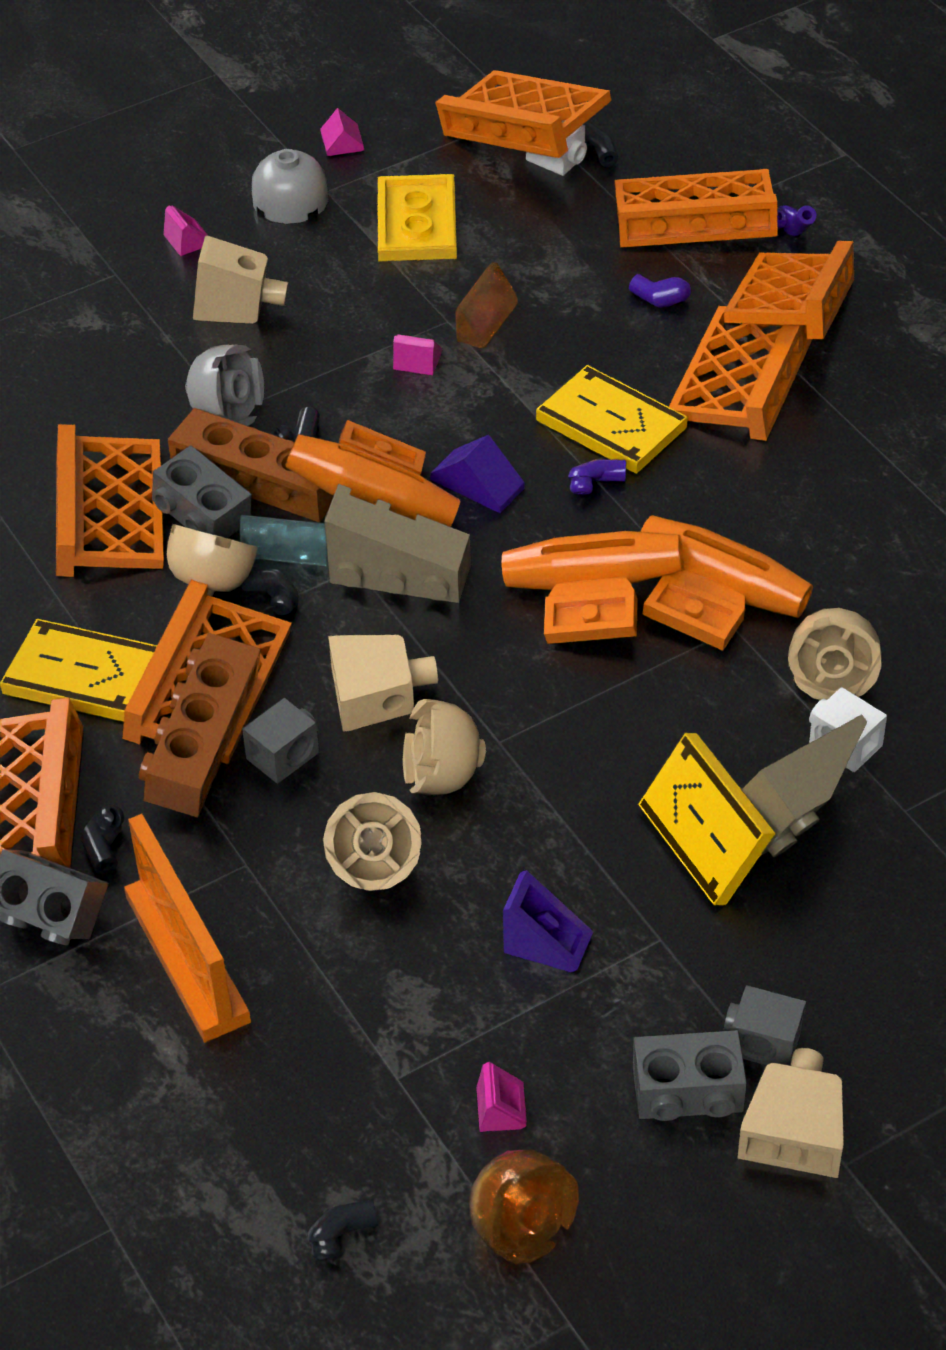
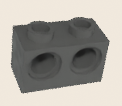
(200, 494)
(47, 888)
(687, 1064)

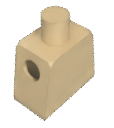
(233, 283)
(376, 678)
(795, 1117)

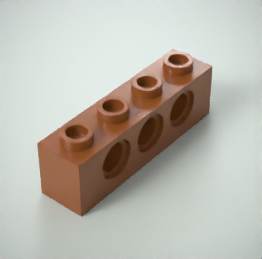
(253, 461)
(200, 724)

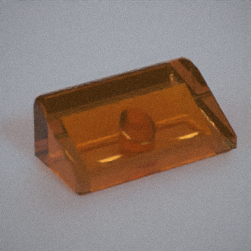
(485, 307)

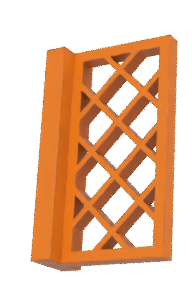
(488, 114)
(686, 220)
(794, 289)
(761, 397)
(72, 507)
(173, 651)
(56, 781)
(182, 939)

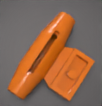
(374, 470)
(592, 579)
(717, 583)

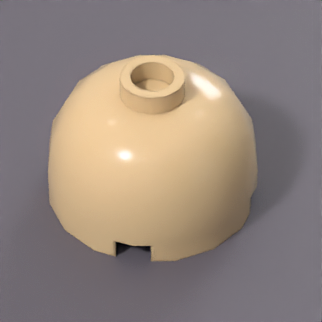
(209, 559)
(835, 652)
(442, 749)
(372, 841)

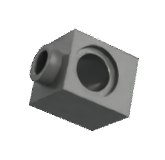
(281, 740)
(766, 1025)

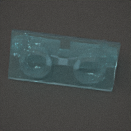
(285, 539)

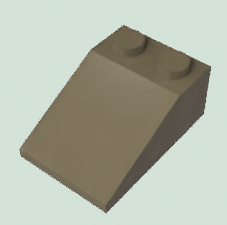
(801, 783)

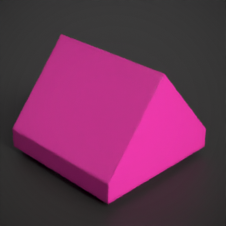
(341, 135)
(183, 231)
(415, 354)
(500, 1100)

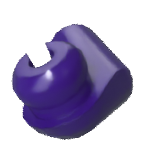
(795, 221)
(660, 293)
(595, 470)

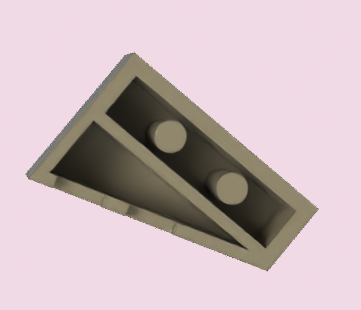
(392, 552)

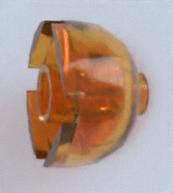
(522, 1204)

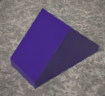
(480, 474)
(542, 927)

